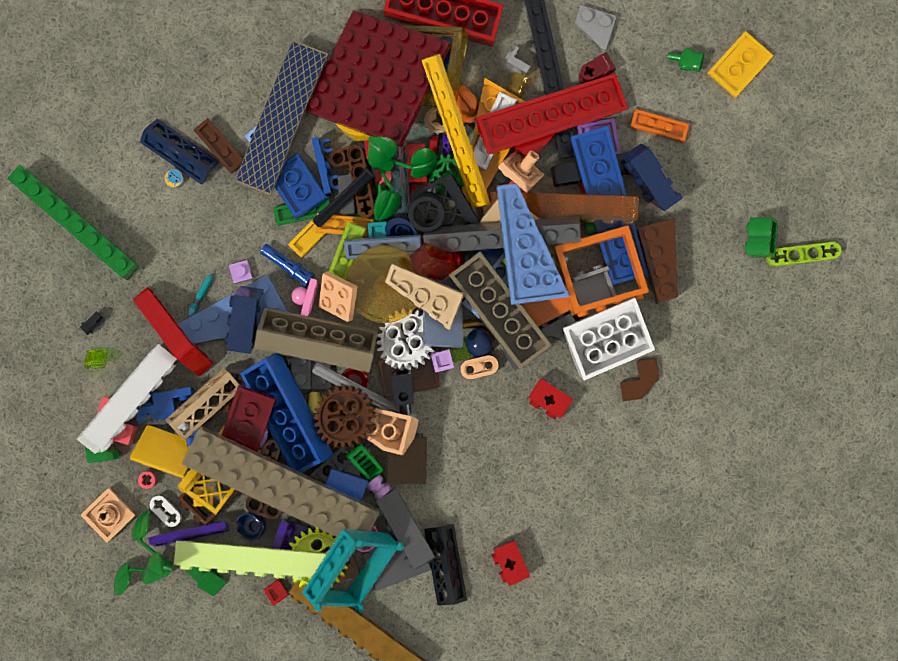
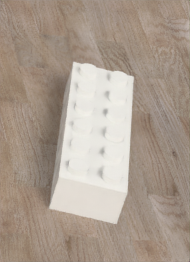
(125, 400)

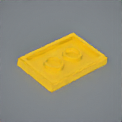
(740, 64)
(161, 451)

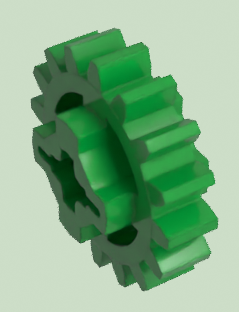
(447, 164)

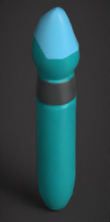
(200, 294)

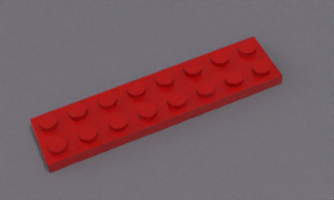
(551, 114)

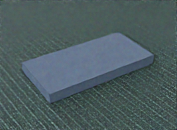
(436, 334)

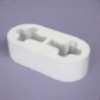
(162, 513)

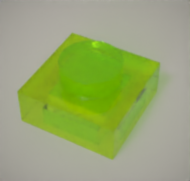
(459, 354)
(95, 359)

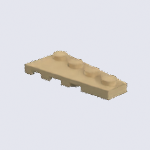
(433, 297)

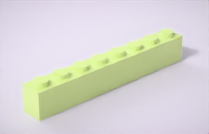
(247, 559)

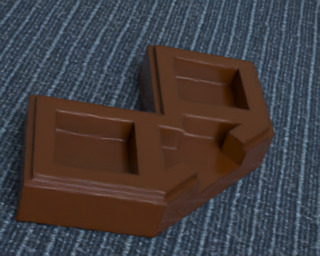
(647, 377)

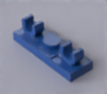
(324, 165)

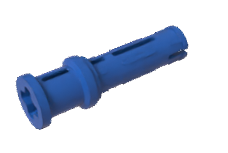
(295, 270)

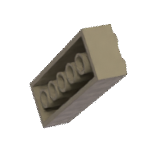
(492, 303)
(316, 339)

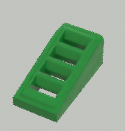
(373, 471)

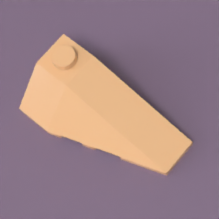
(391, 430)

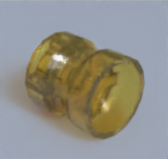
(517, 85)

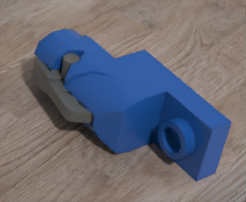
(162, 406)

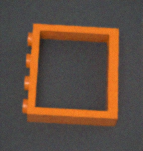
(601, 305)

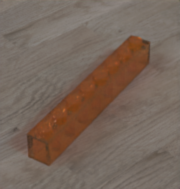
(584, 205)

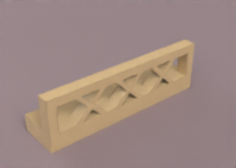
(198, 399)

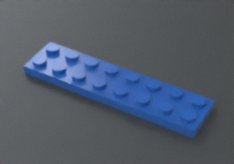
(602, 176)

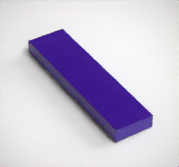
(189, 534)

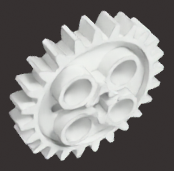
(391, 346)

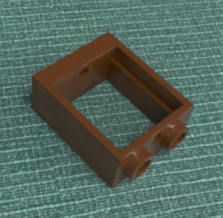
(199, 515)

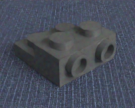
(304, 377)

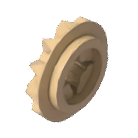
(430, 121)

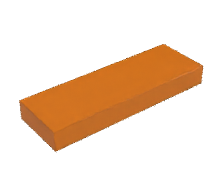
(659, 125)

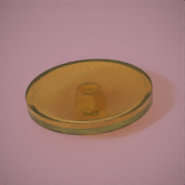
(374, 296)

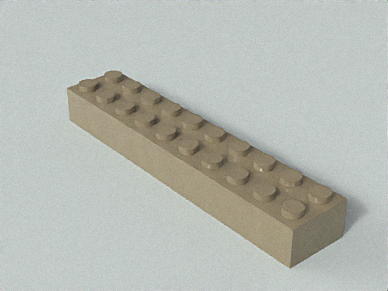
(277, 484)

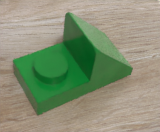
(207, 580)

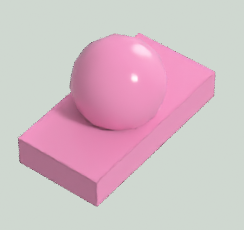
(306, 296)

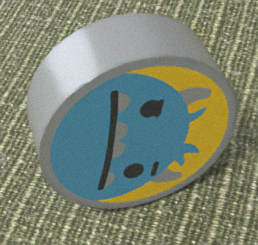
(174, 178)

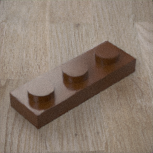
(219, 145)

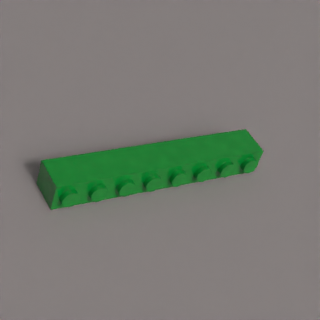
(73, 222)

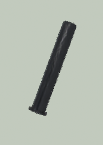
(344, 197)

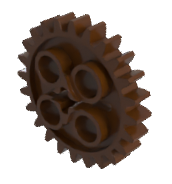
(345, 398)

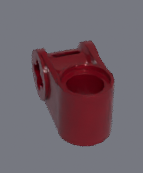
(599, 68)

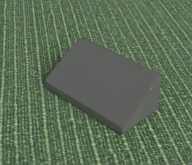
(349, 208)

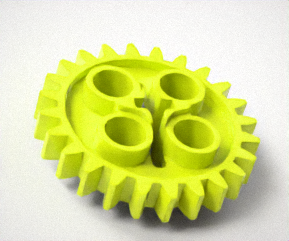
(306, 543)

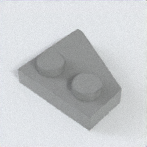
(596, 25)

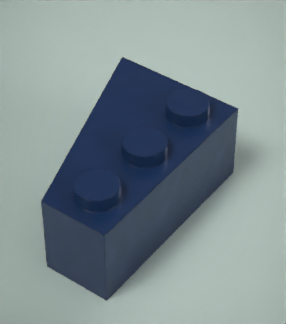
(650, 178)
(243, 319)

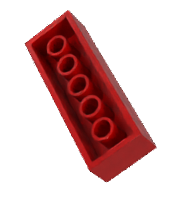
(476, 17)

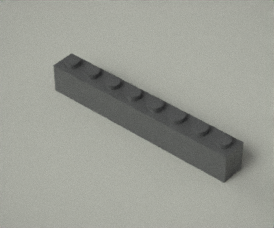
(489, 235)

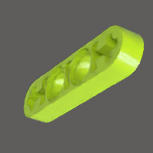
(803, 254)

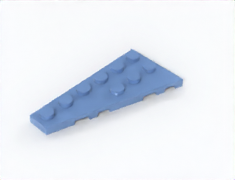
(527, 259)
(212, 322)

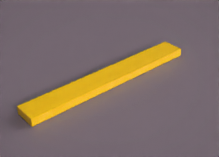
(455, 131)

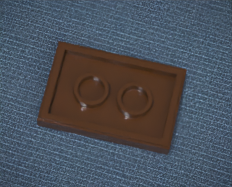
(423, 377)

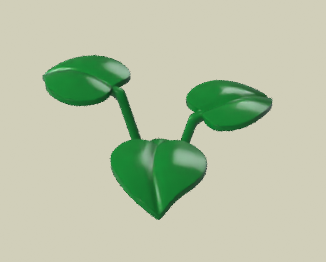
(380, 156)
(156, 567)

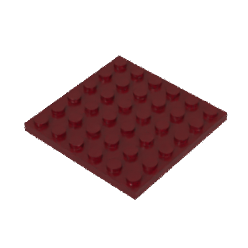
(376, 77)

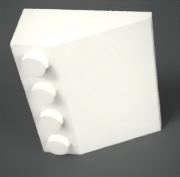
(608, 339)

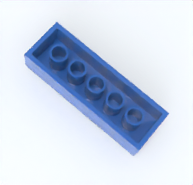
(290, 418)

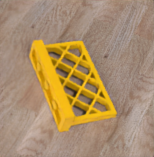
(192, 479)

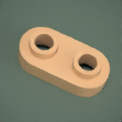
(479, 367)

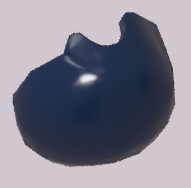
(480, 342)
(251, 526)

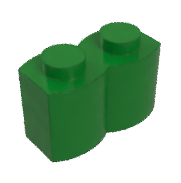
(761, 237)

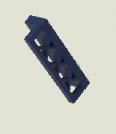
(175, 152)

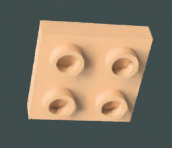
(522, 170)
(337, 296)
(108, 515)

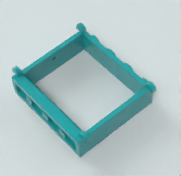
(318, 587)

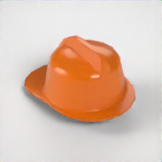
(467, 104)

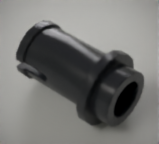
(88, 326)

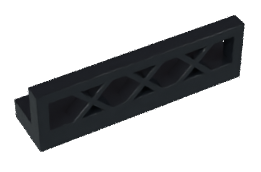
(449, 565)

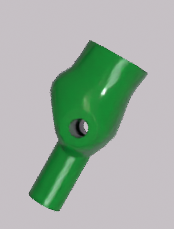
(688, 60)

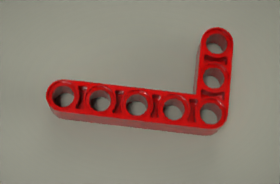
(171, 333)

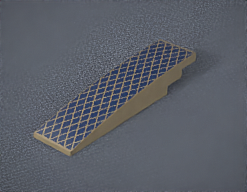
(281, 118)

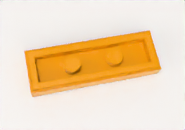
(337, 224)

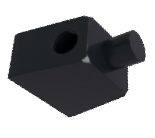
(403, 382)

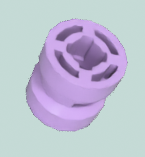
(378, 487)

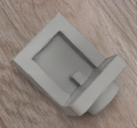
(515, 64)

